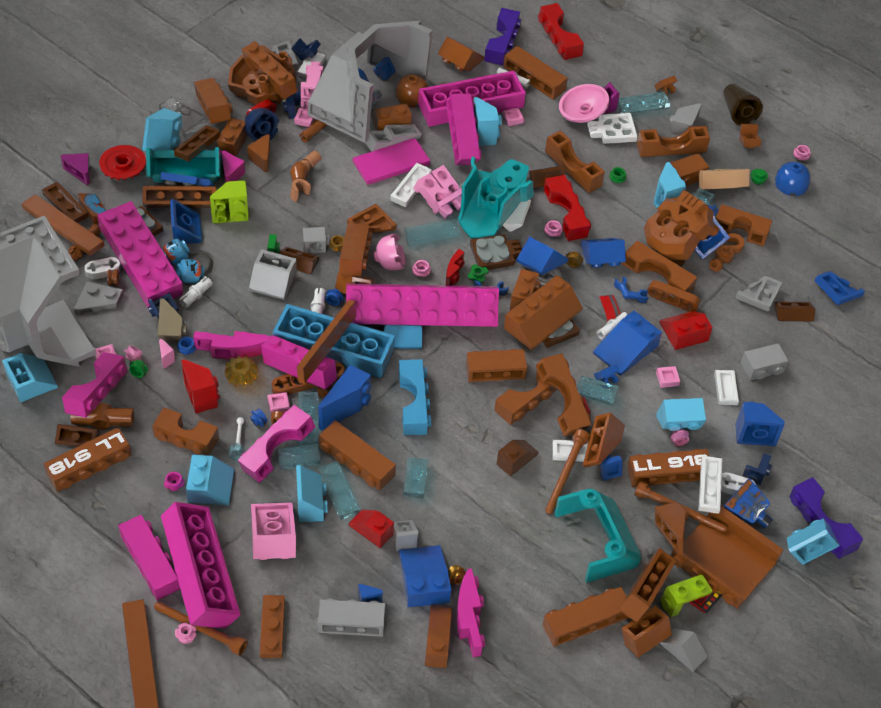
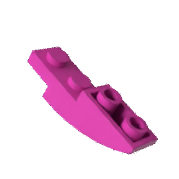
(227, 346)
(468, 613)

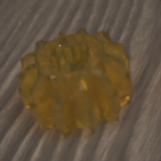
(241, 371)

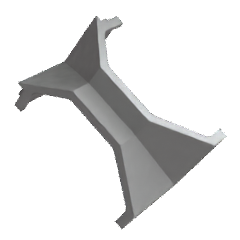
(346, 99)
(30, 273)

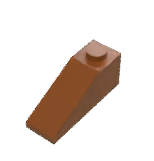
(604, 438)
(672, 523)
(438, 636)

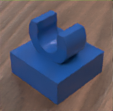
(384, 68)
(608, 373)
(611, 467)

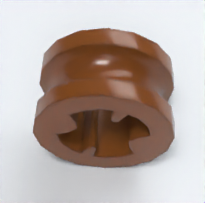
(113, 277)

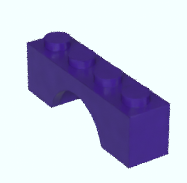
(507, 24)
(807, 499)

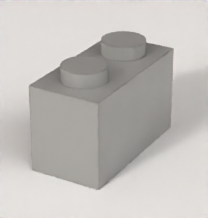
(764, 362)

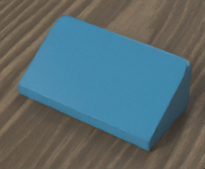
(405, 336)

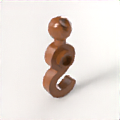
(725, 253)

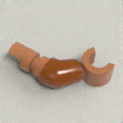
(300, 171)

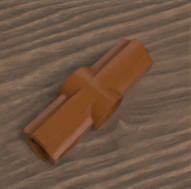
(106, 416)

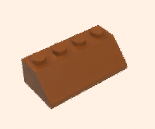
(543, 312)

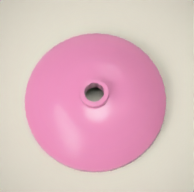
(584, 103)

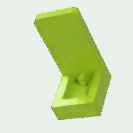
(683, 592)

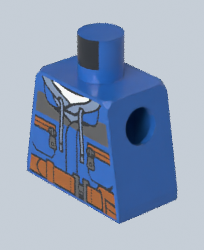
(749, 504)

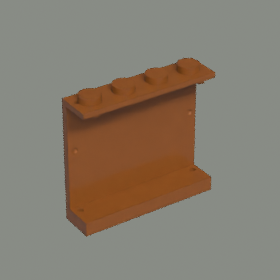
(729, 560)

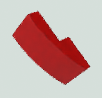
(454, 266)

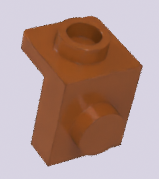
(749, 136)

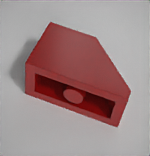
(373, 526)

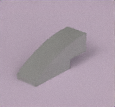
(392, 135)

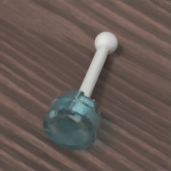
(237, 446)

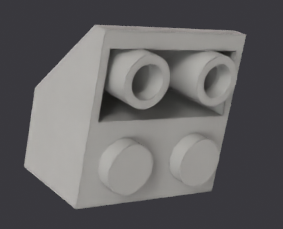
(273, 274)

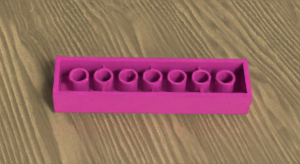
(424, 304)

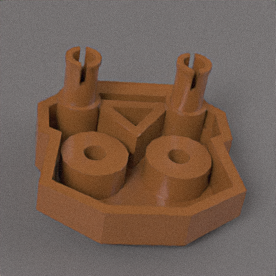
(255, 85)
(685, 215)

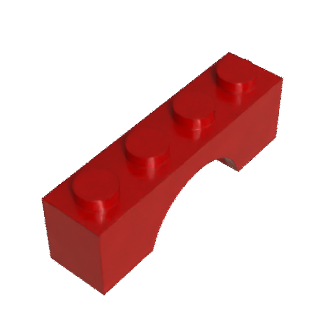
(567, 43)
(560, 192)

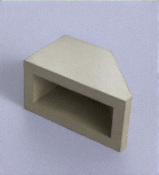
(170, 323)

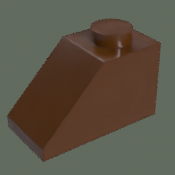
(515, 456)

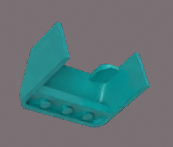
(204, 165)
(621, 549)

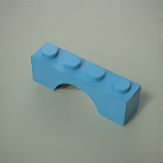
(415, 416)

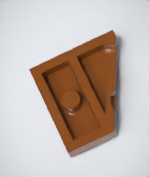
(375, 218)

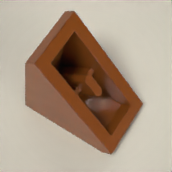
(259, 152)

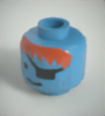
(176, 251)
(189, 271)

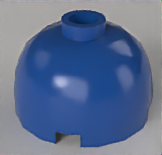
(793, 178)

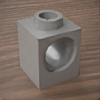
(315, 240)

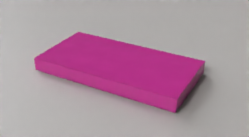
(390, 161)

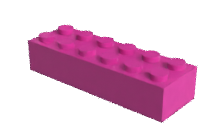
(498, 90)
(139, 253)
(200, 566)

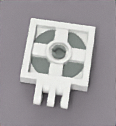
(613, 128)

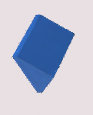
(185, 223)
(540, 257)

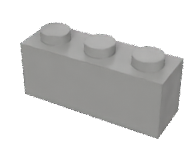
(351, 617)

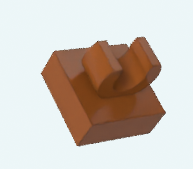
(666, 84)

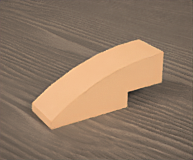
(724, 178)

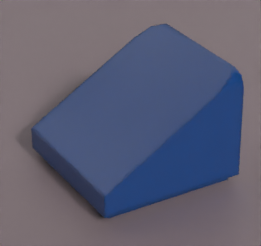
(369, 593)

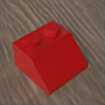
(687, 329)
(200, 386)

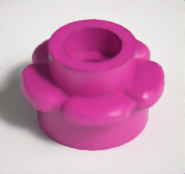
(173, 477)

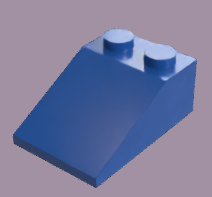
(628, 342)
(345, 397)
(425, 576)

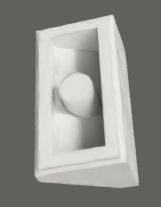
(517, 217)

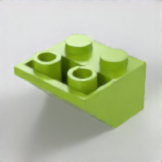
(230, 203)

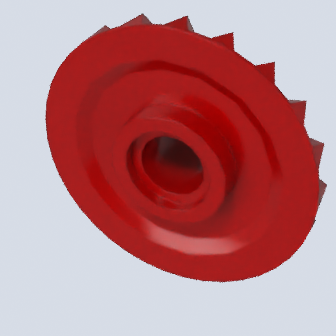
(122, 162)

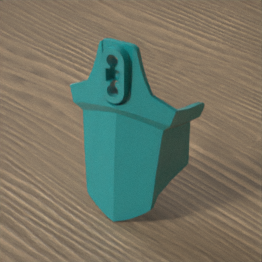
(491, 198)

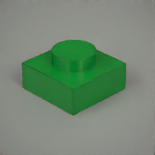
(273, 245)

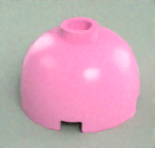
(390, 253)

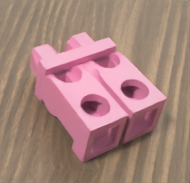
(313, 74)
(440, 191)

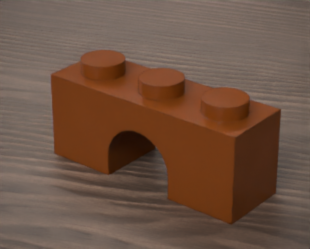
(755, 226)
(199, 439)

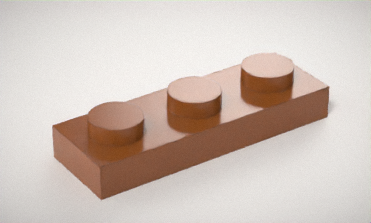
(272, 626)

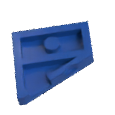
(837, 288)

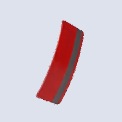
(610, 306)

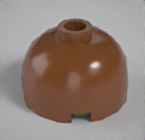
(408, 89)

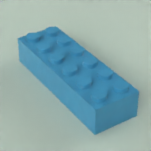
(357, 346)

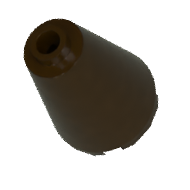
(742, 104)

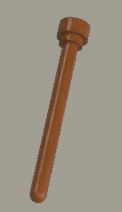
(580, 439)
(644, 491)
(236, 644)

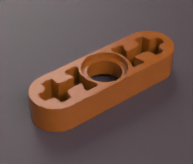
(662, 292)

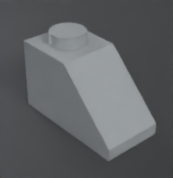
(684, 118)

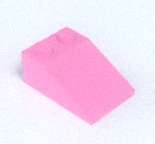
(273, 531)

